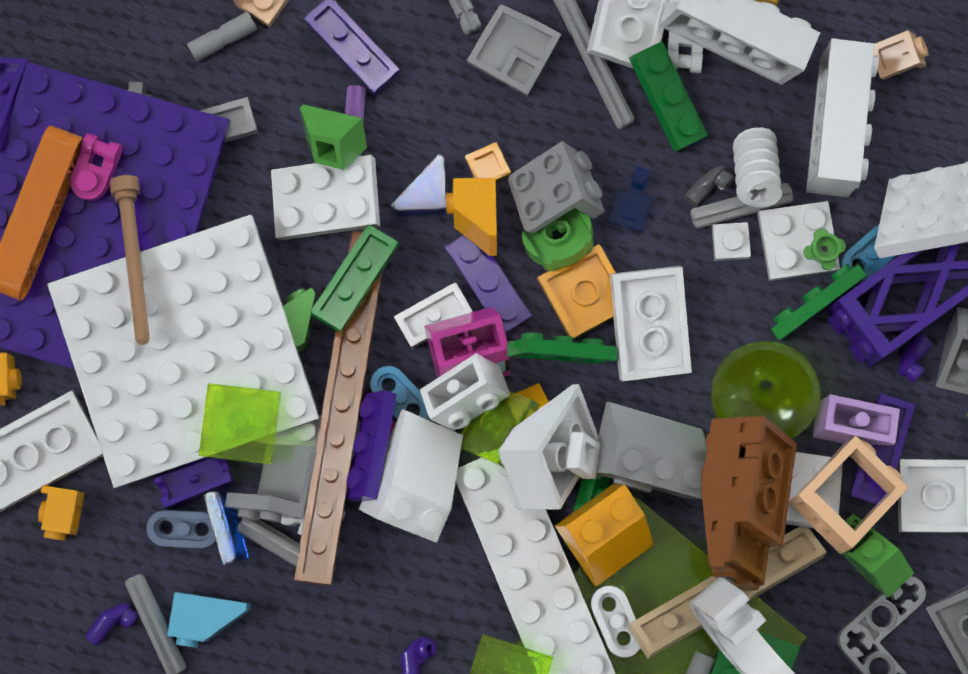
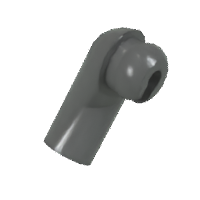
(704, 185)

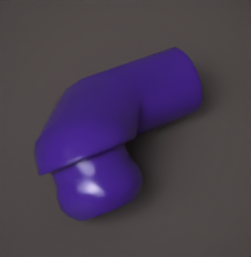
(911, 355)
(107, 619)
(417, 654)

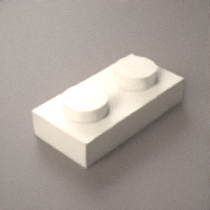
(436, 308)

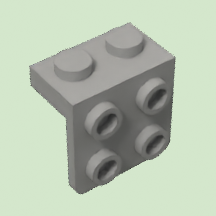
(554, 186)
(281, 486)

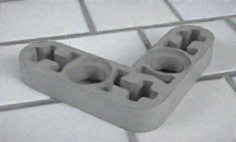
(873, 634)

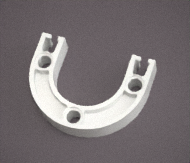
(733, 628)

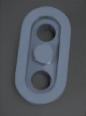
(184, 528)

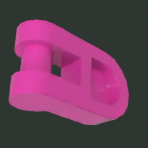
(90, 180)

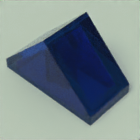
(425, 194)

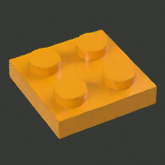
(581, 292)

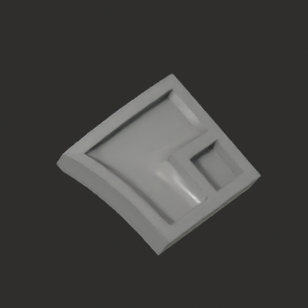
(514, 49)

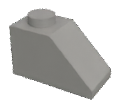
(954, 359)

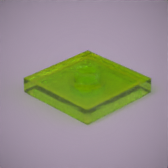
(240, 423)
(491, 428)

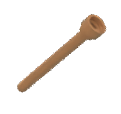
(125, 191)

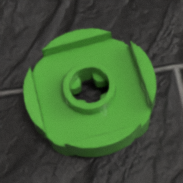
(564, 251)

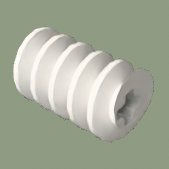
(757, 167)

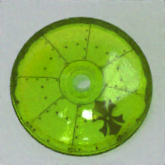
(787, 403)

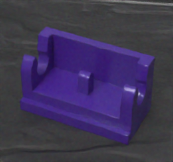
(194, 481)

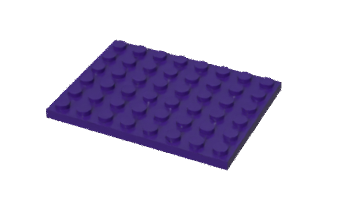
(163, 145)

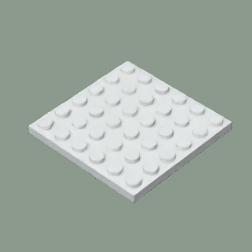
(208, 321)

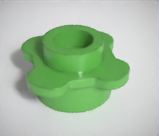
(834, 245)

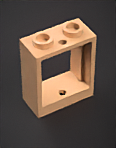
(824, 518)

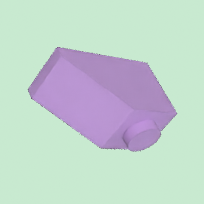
(843, 418)

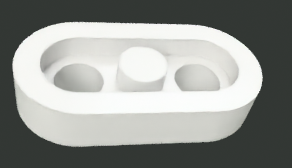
(614, 621)

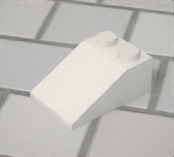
(537, 449)
(417, 477)

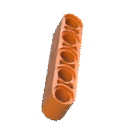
(37, 210)

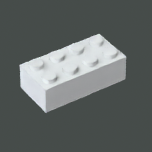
(745, 34)
(841, 118)

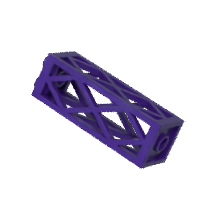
(864, 326)

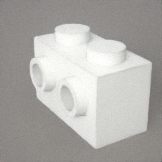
(465, 392)

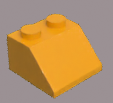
(606, 533)

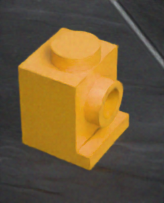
(60, 512)

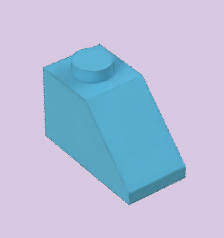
(202, 617)

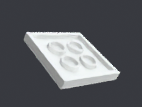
(924, 211)

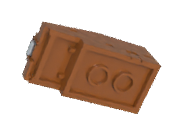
(745, 496)

